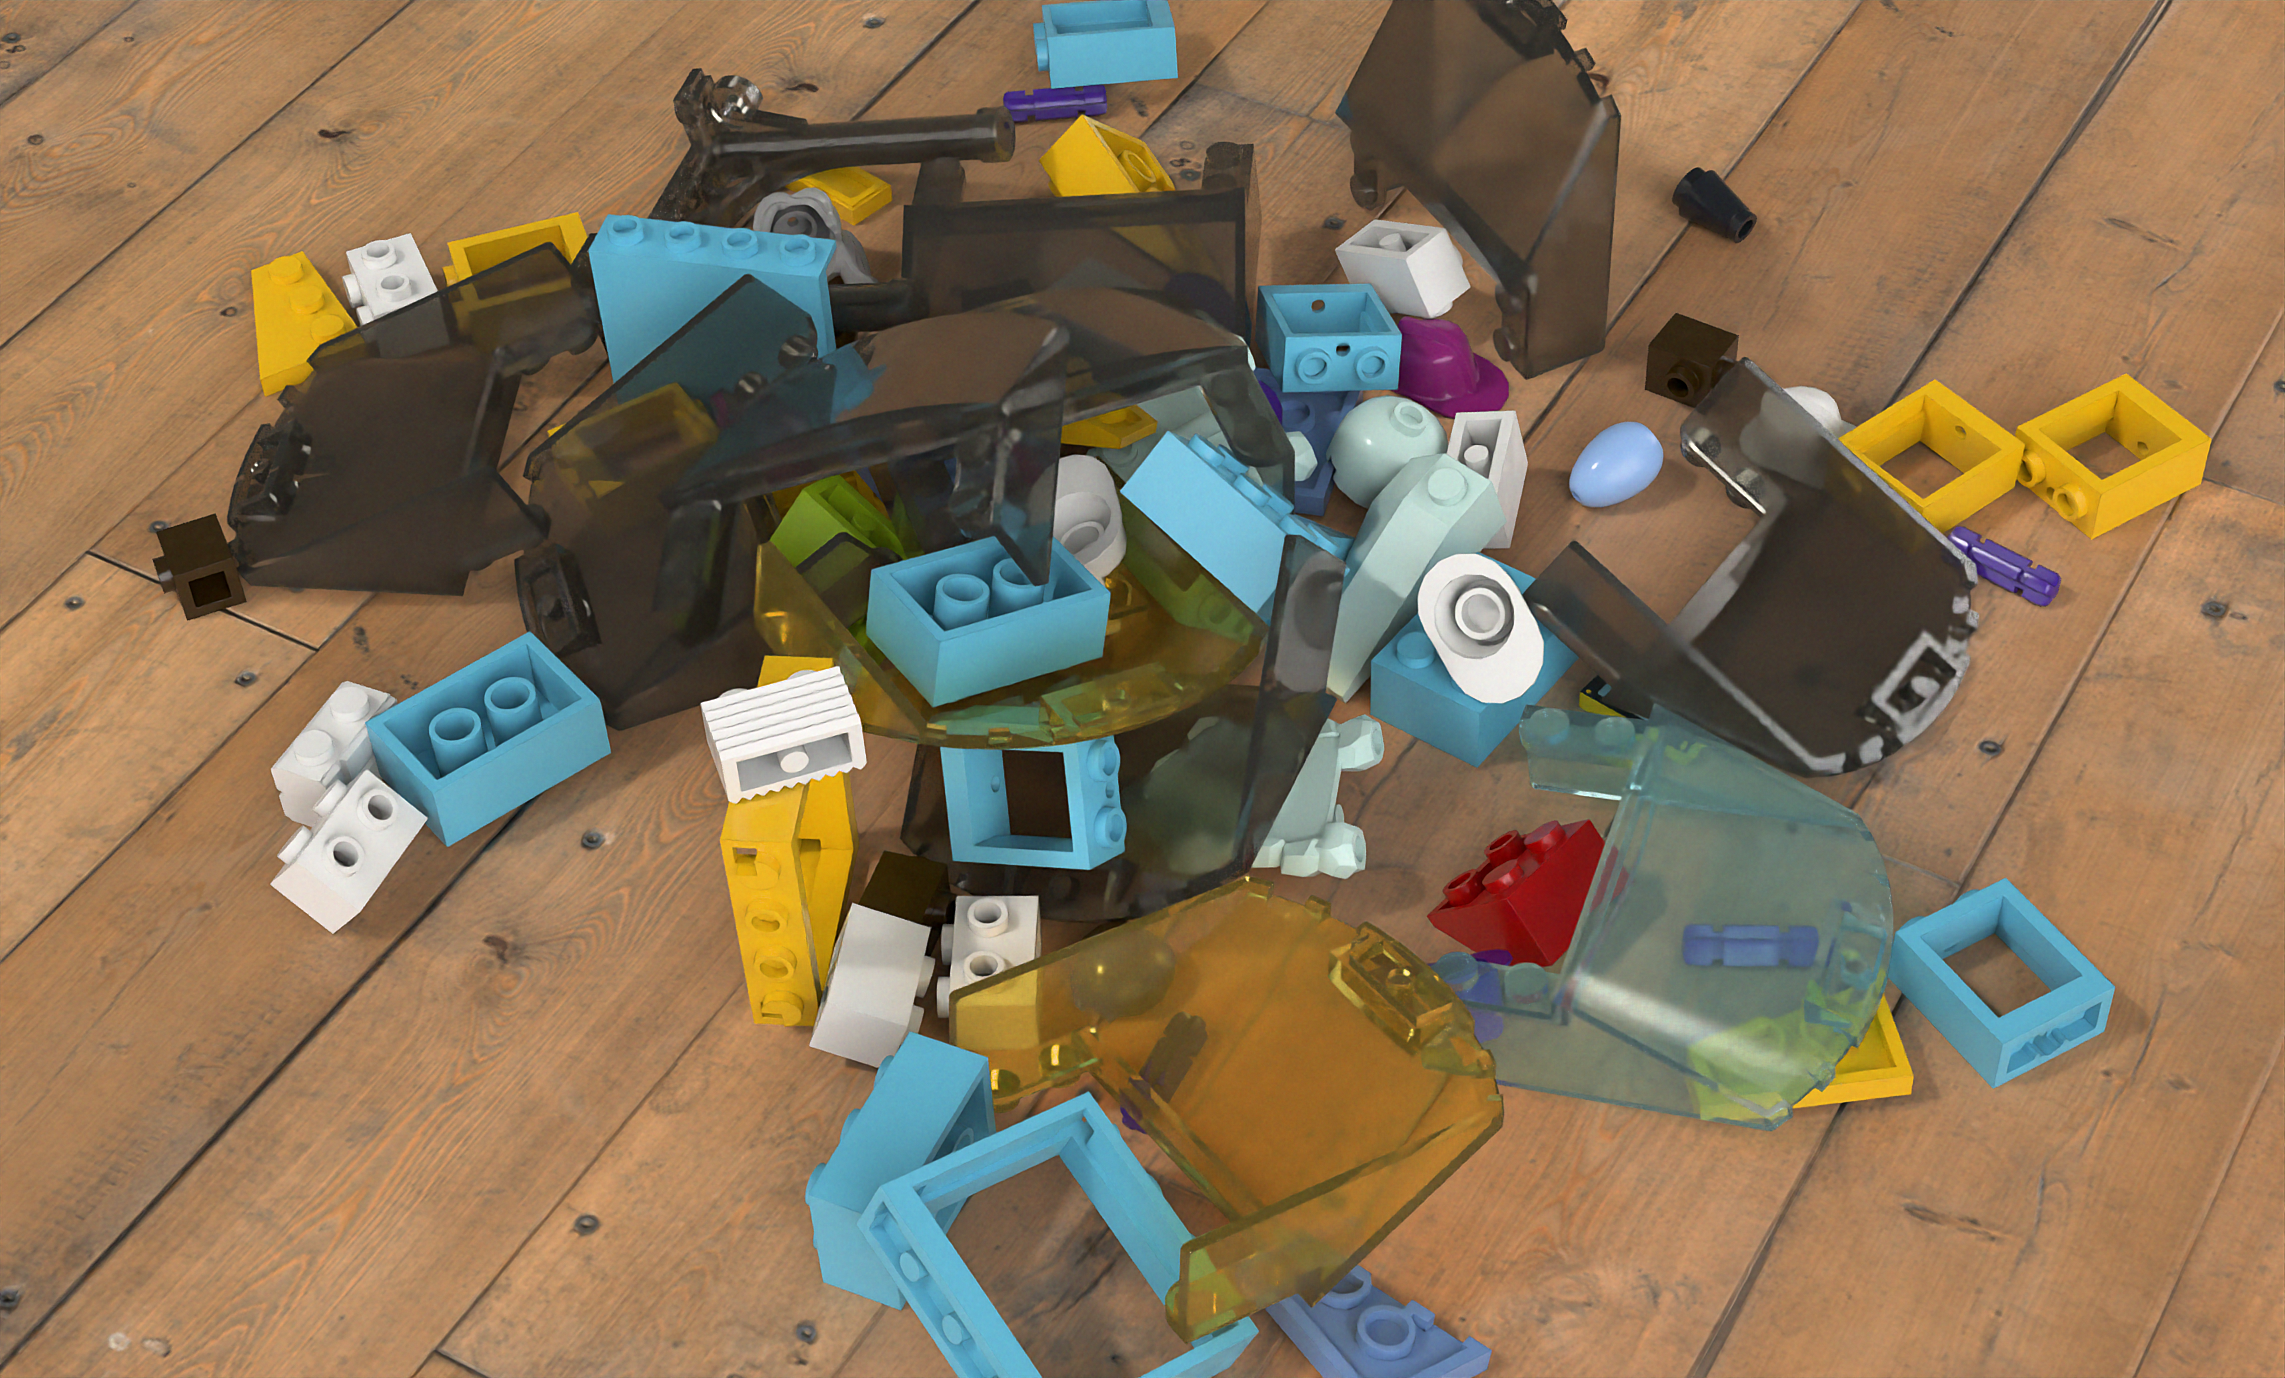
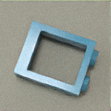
(1106, 42)
(1303, 341)
(981, 818)
(2026, 1036)

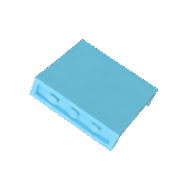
(663, 273)

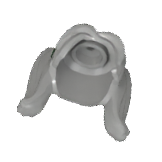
(816, 219)

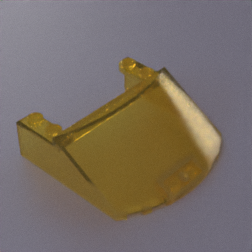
(1166, 648)
(1274, 1058)

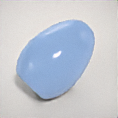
(1616, 465)

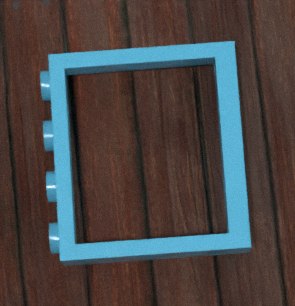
(947, 1294)

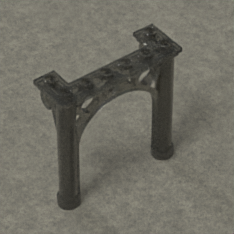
(780, 149)

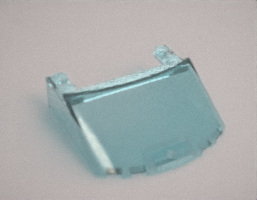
(1719, 942)

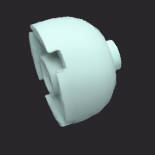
(1379, 441)

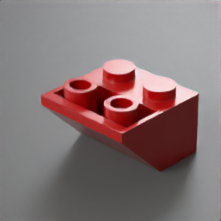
(1524, 893)

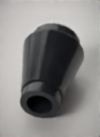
(1712, 204)

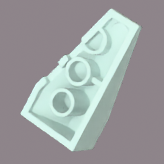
(1415, 522)

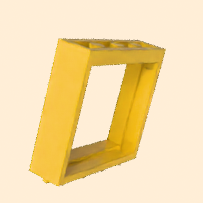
(798, 884)

